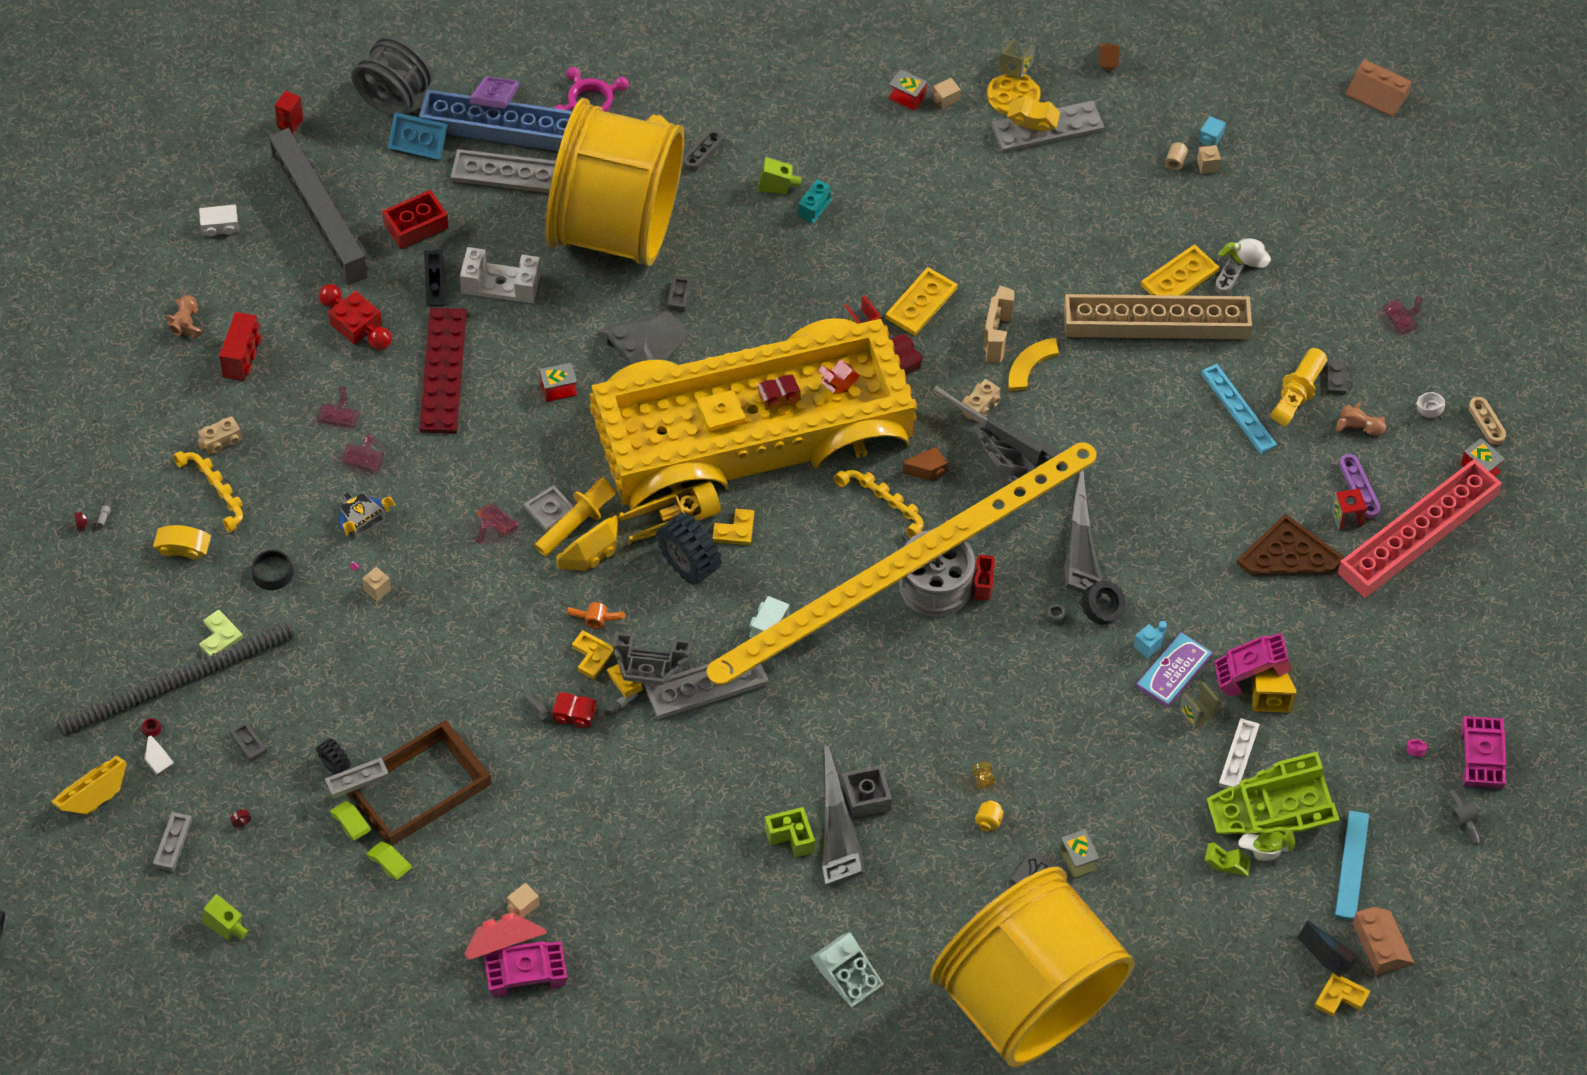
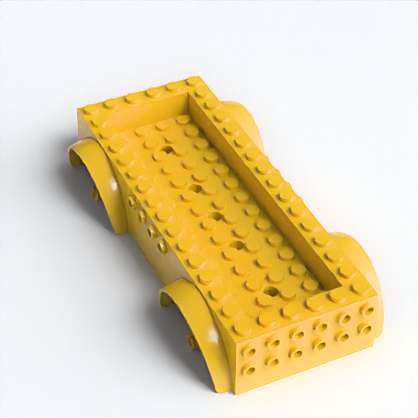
(664, 397)

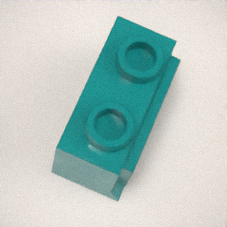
(814, 201)

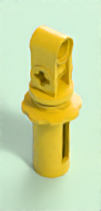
(1299, 386)

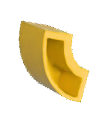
(1033, 114)
(181, 541)

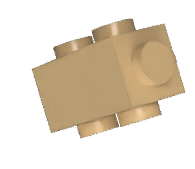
(983, 398)
(219, 435)

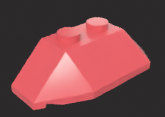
(501, 934)

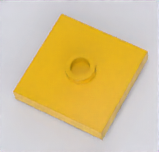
(721, 410)

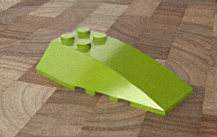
(1276, 799)

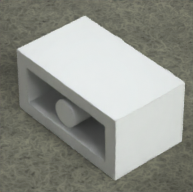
(219, 220)

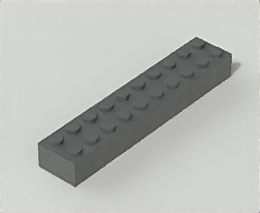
(318, 206)

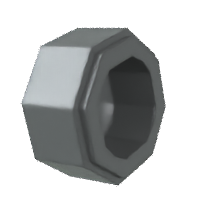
(1056, 613)

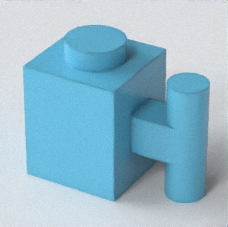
(1150, 639)

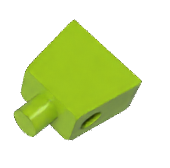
(777, 177)
(223, 918)

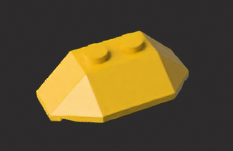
(591, 547)
(93, 788)

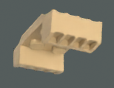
(1000, 309)

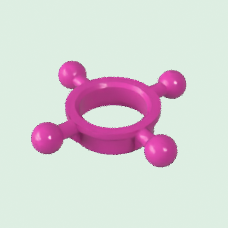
(580, 86)

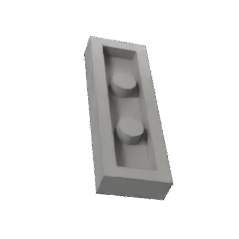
(356, 777)
(172, 841)

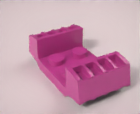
(1251, 659)
(1484, 752)
(525, 966)

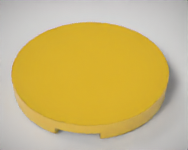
(1008, 88)

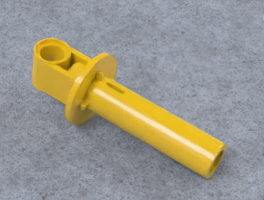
(586, 506)

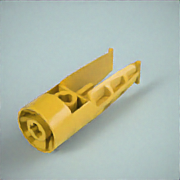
(701, 498)

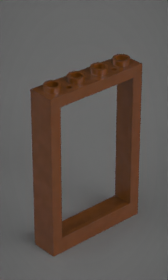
(446, 734)

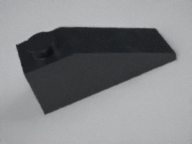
(434, 277)
(1327, 950)

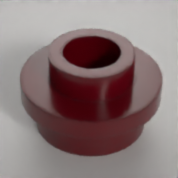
(151, 722)

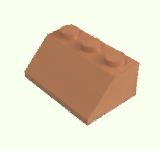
(1379, 88)
(1381, 940)

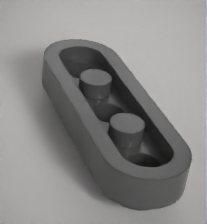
(704, 144)

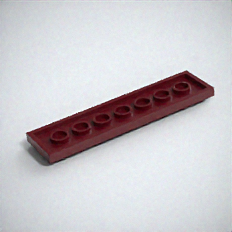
(443, 370)

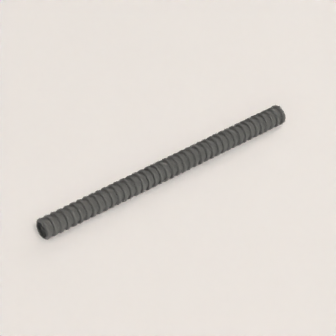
(176, 678)

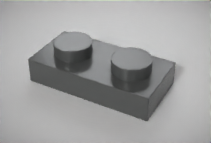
(679, 293)
(1336, 376)
(248, 741)

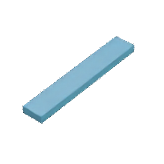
(1239, 409)
(1352, 865)

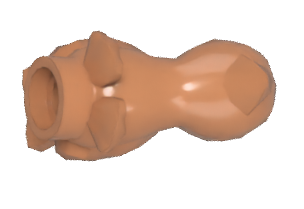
(182, 320)
(1355, 418)

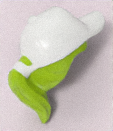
(1247, 252)
(1268, 845)

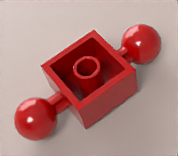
(355, 317)

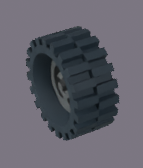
(688, 548)

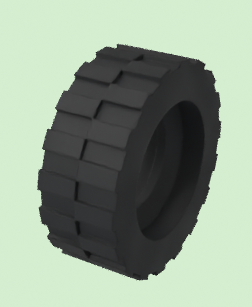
(1091, 609)

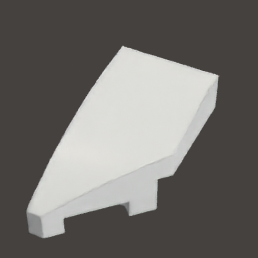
(156, 756)

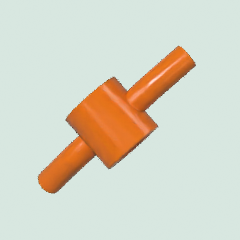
(596, 615)

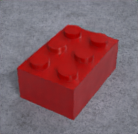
(415, 219)
(240, 346)

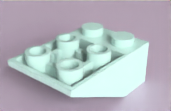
(847, 969)

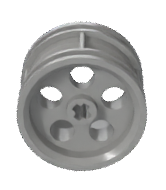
(954, 592)

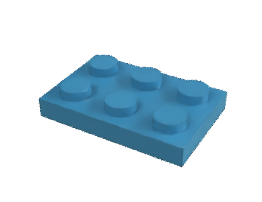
(417, 135)

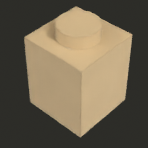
(946, 93)
(1208, 159)
(376, 584)
(522, 901)

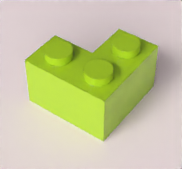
(791, 827)

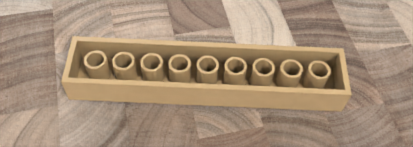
(1157, 316)

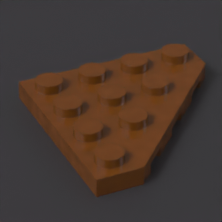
(1289, 550)

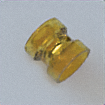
(983, 774)

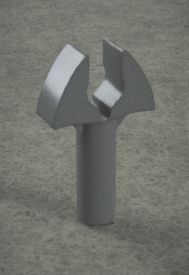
(537, 705)

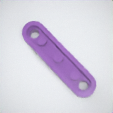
(1357, 479)

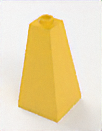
(1272, 692)

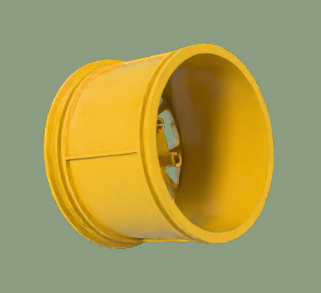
(614, 183)
(1032, 967)

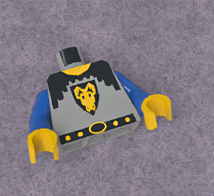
(362, 513)

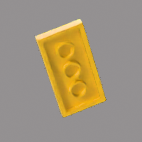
(1181, 274)
(921, 301)

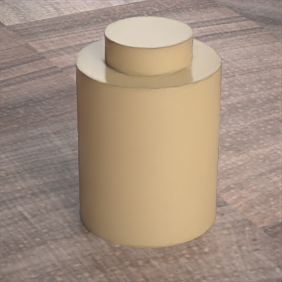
(1176, 156)

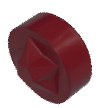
(81, 521)
(240, 818)

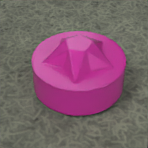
(1416, 747)

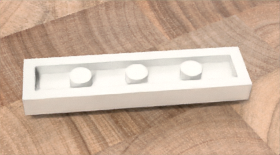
(1238, 754)

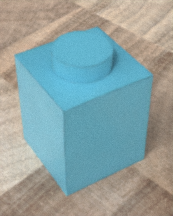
(1212, 131)

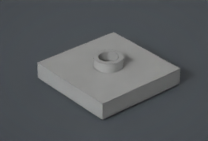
(548, 507)

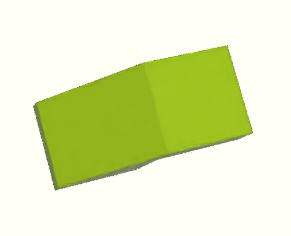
(350, 819)
(389, 859)
(1231, 862)

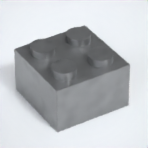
(866, 791)

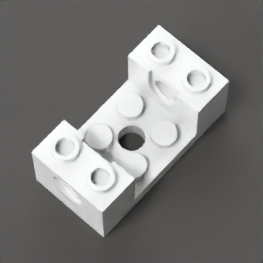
(481, 277)

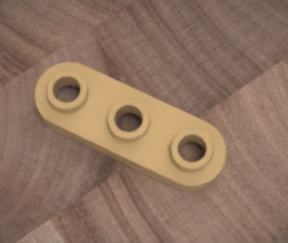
(1487, 414)

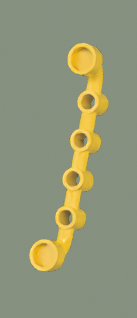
(215, 479)
(881, 491)

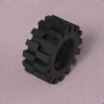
(333, 756)

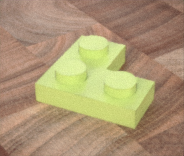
(223, 635)

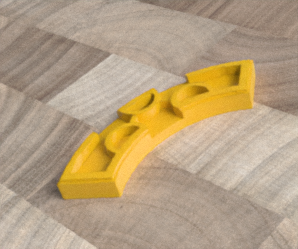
(1027, 360)

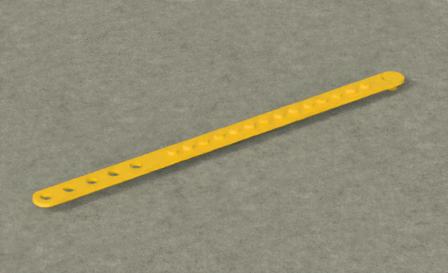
(896, 566)

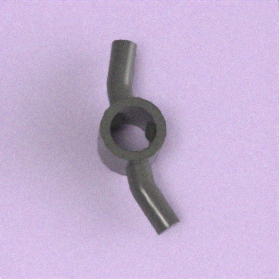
(1465, 815)

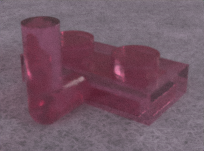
(1400, 316)
(338, 414)
(363, 455)
(494, 518)

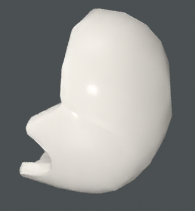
(1430, 405)

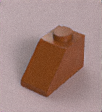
(1108, 55)
(926, 465)

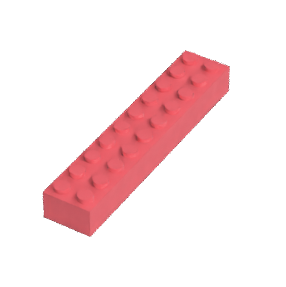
(1419, 528)

